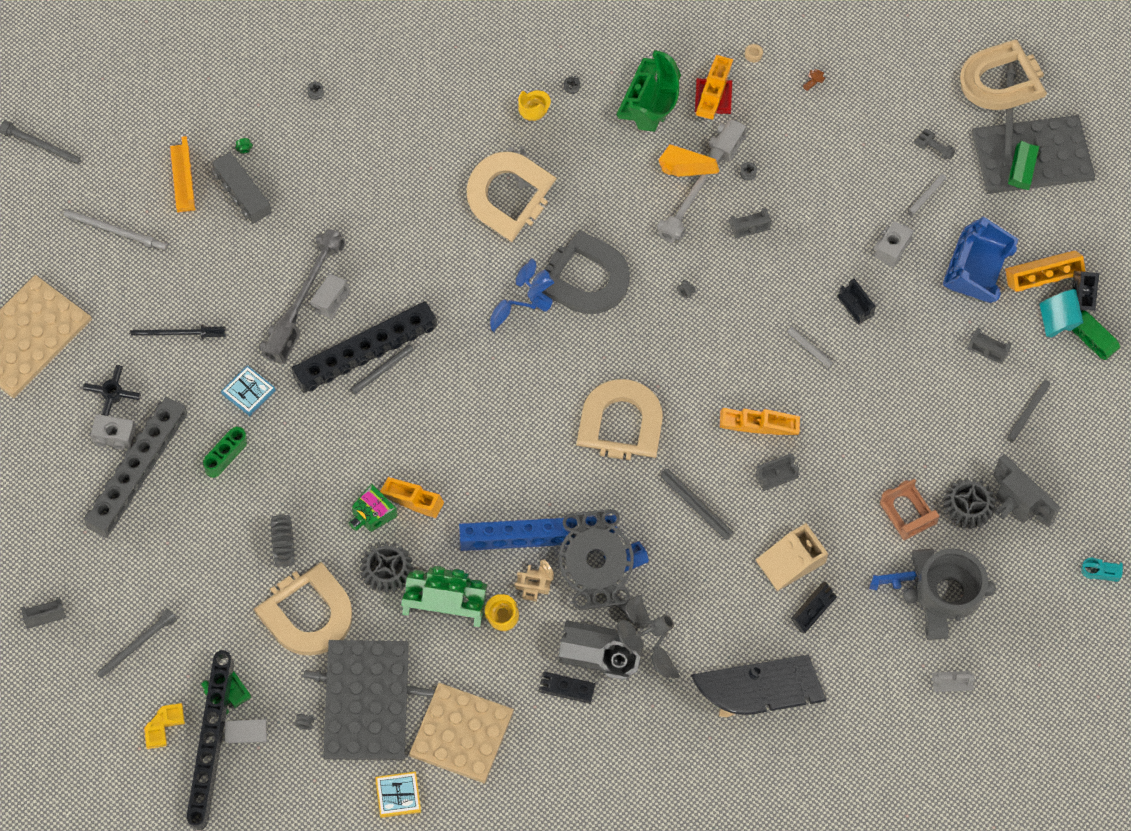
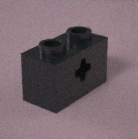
(1086, 287)

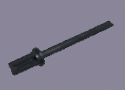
(216, 331)

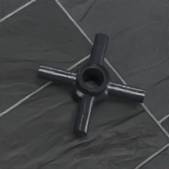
(111, 398)

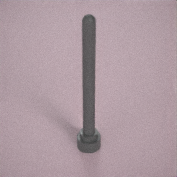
(7, 128)
(166, 618)

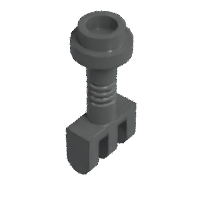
(926, 138)

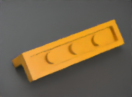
(182, 176)

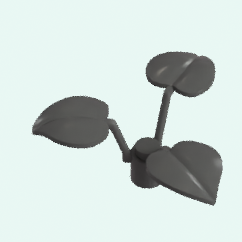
(659, 627)

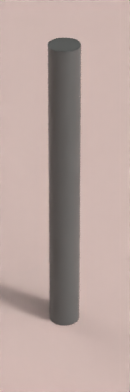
(382, 369)
(1028, 411)

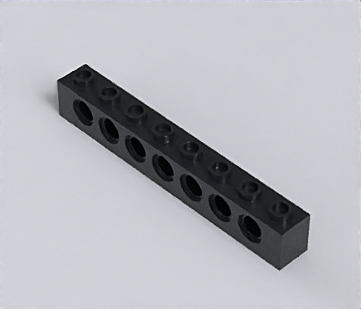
(369, 338)

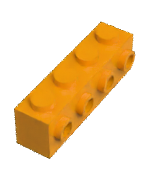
(1044, 270)

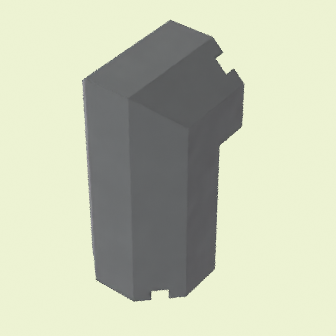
(598, 649)

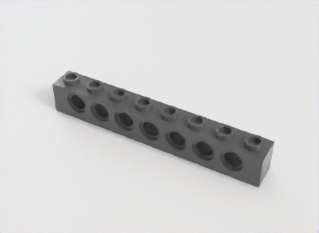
(105, 524)

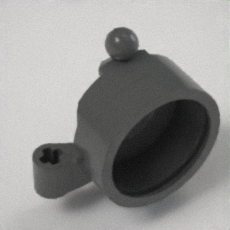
(941, 566)

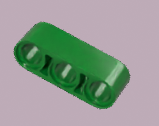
(1096, 336)
(223, 460)

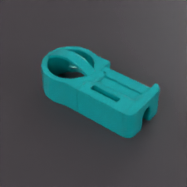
(1106, 570)

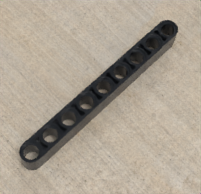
(212, 749)

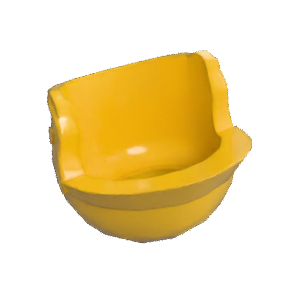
(533, 105)
(502, 612)

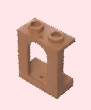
(908, 489)

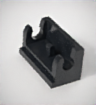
(856, 302)

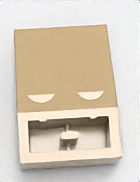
(792, 557)

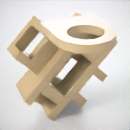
(542, 576)

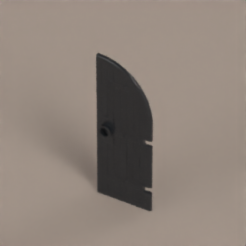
(753, 686)

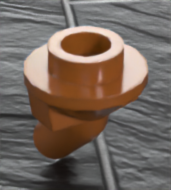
(816, 76)

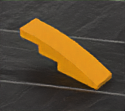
(714, 87)
(760, 422)

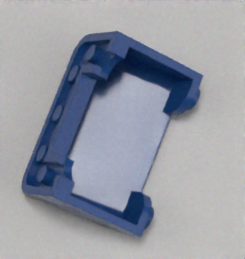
(979, 260)

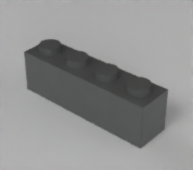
(241, 187)

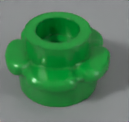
(243, 145)

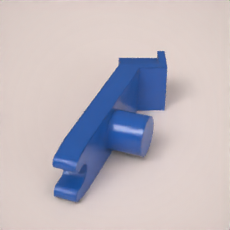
(895, 579)

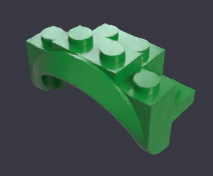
(648, 100)
(445, 593)

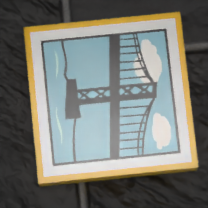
(398, 794)

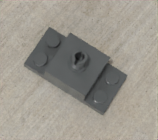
(1022, 495)

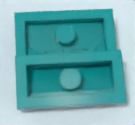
(1061, 313)

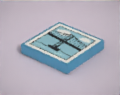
(248, 391)

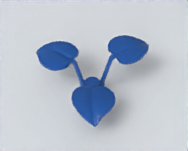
(538, 299)

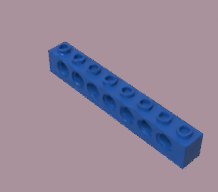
(519, 533)

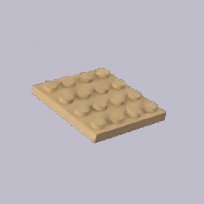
(461, 733)

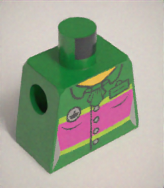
(372, 510)

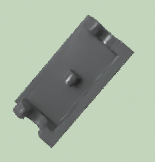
(750, 224)
(989, 347)
(777, 472)
(43, 613)

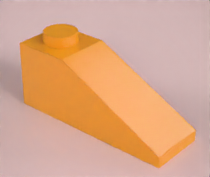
(686, 162)

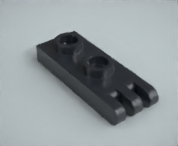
(813, 607)
(567, 687)

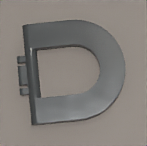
(600, 253)

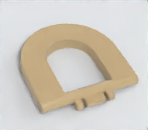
(1001, 98)
(507, 163)
(624, 391)
(308, 642)

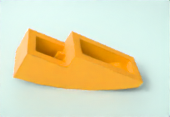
(412, 497)

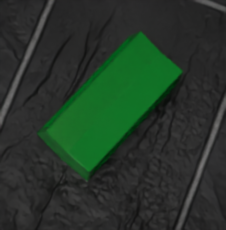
(1023, 165)

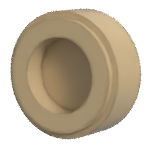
(753, 53)

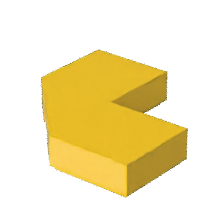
(166, 716)

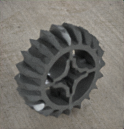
(954, 502)
(282, 540)
(375, 578)

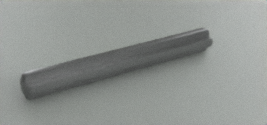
(705, 512)

